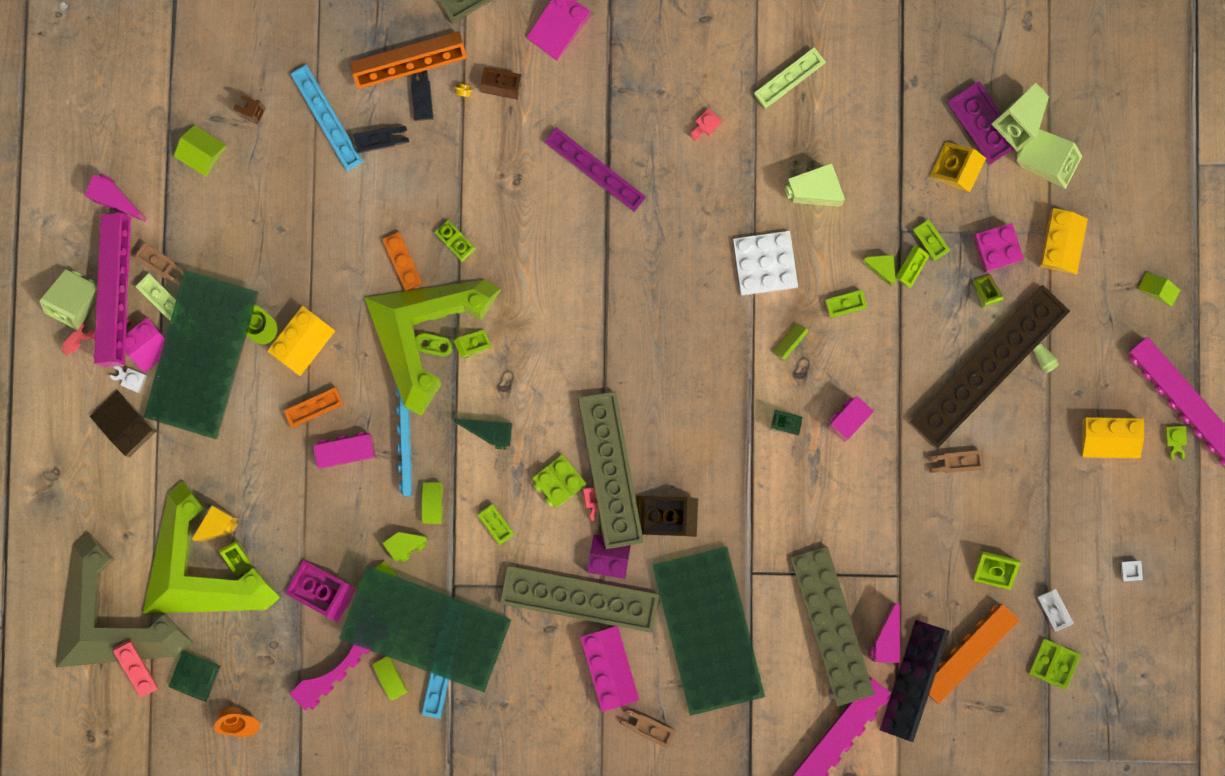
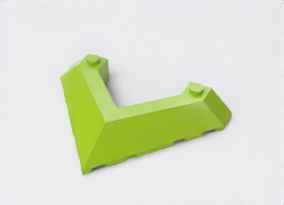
(394, 321)
(171, 587)

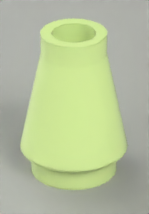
(1046, 359)

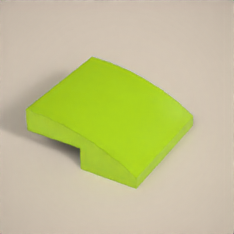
(1055, 664)

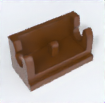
(500, 83)
(252, 112)

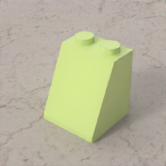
(1023, 117)
(1050, 158)
(816, 188)
(70, 299)

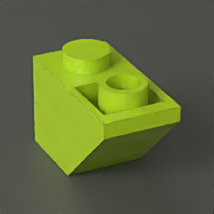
(403, 544)

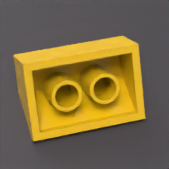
(1063, 241)
(301, 341)
(1112, 437)

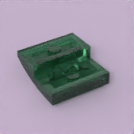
(194, 676)

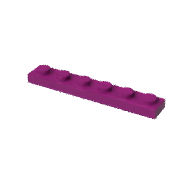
(595, 169)

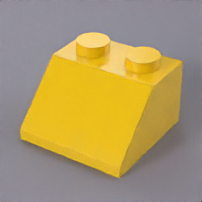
(958, 166)
(215, 525)

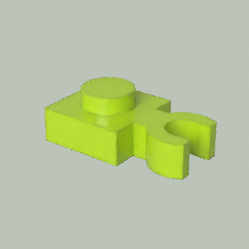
(1176, 438)

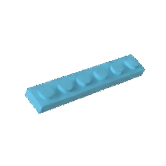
(404, 448)

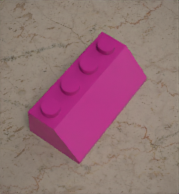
(609, 668)

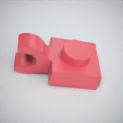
(706, 123)
(73, 341)

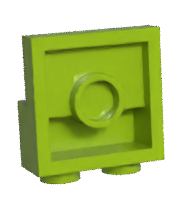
(558, 481)

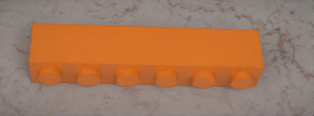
(408, 60)
(971, 651)

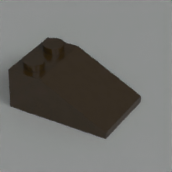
(123, 424)
(668, 515)

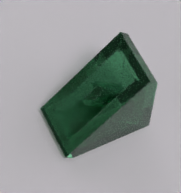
(785, 423)

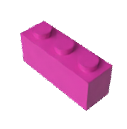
(344, 450)

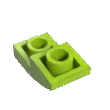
(455, 240)
(432, 503)
(390, 678)

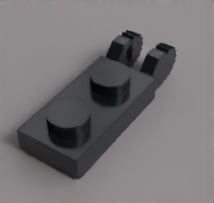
(422, 98)
(379, 139)

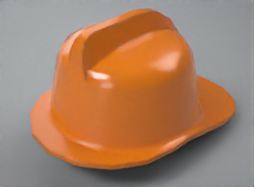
(234, 723)

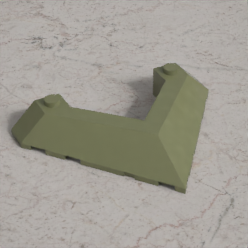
(82, 638)

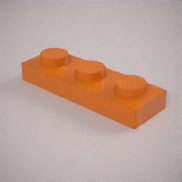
(402, 261)
(313, 407)

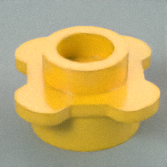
(463, 90)

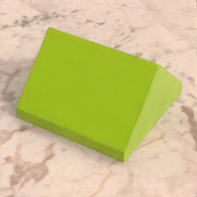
(199, 150)
(996, 570)

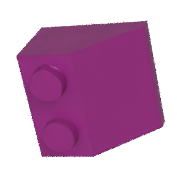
(608, 562)

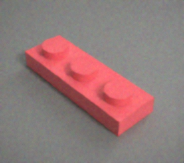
(135, 668)

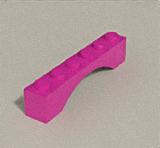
(310, 690)

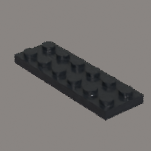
(914, 680)

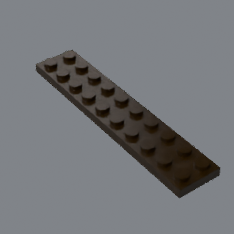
(989, 366)

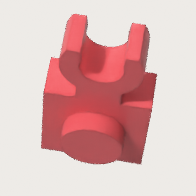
(590, 502)

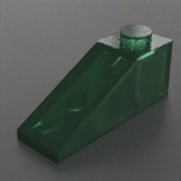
(495, 433)

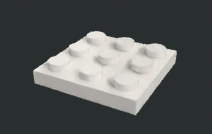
(765, 263)

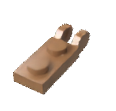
(157, 262)
(959, 462)
(650, 729)

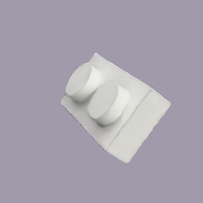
(1055, 610)

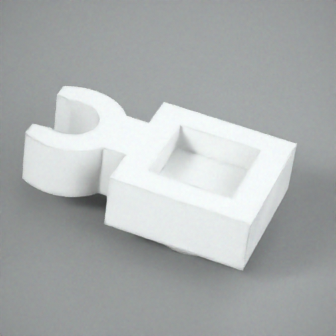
(131, 379)

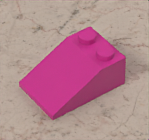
(558, 26)
(106, 193)
(320, 591)
(887, 640)

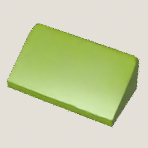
(790, 341)

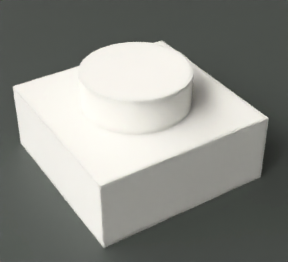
(1131, 571)

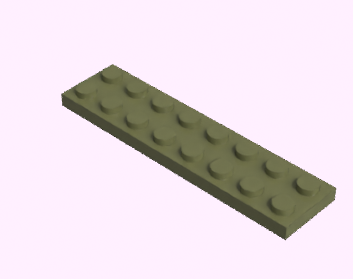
(610, 470)
(579, 599)
(832, 626)

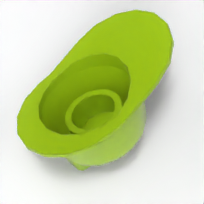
(262, 327)

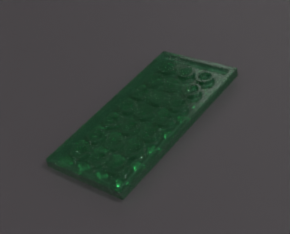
(201, 354)
(425, 629)
(708, 631)

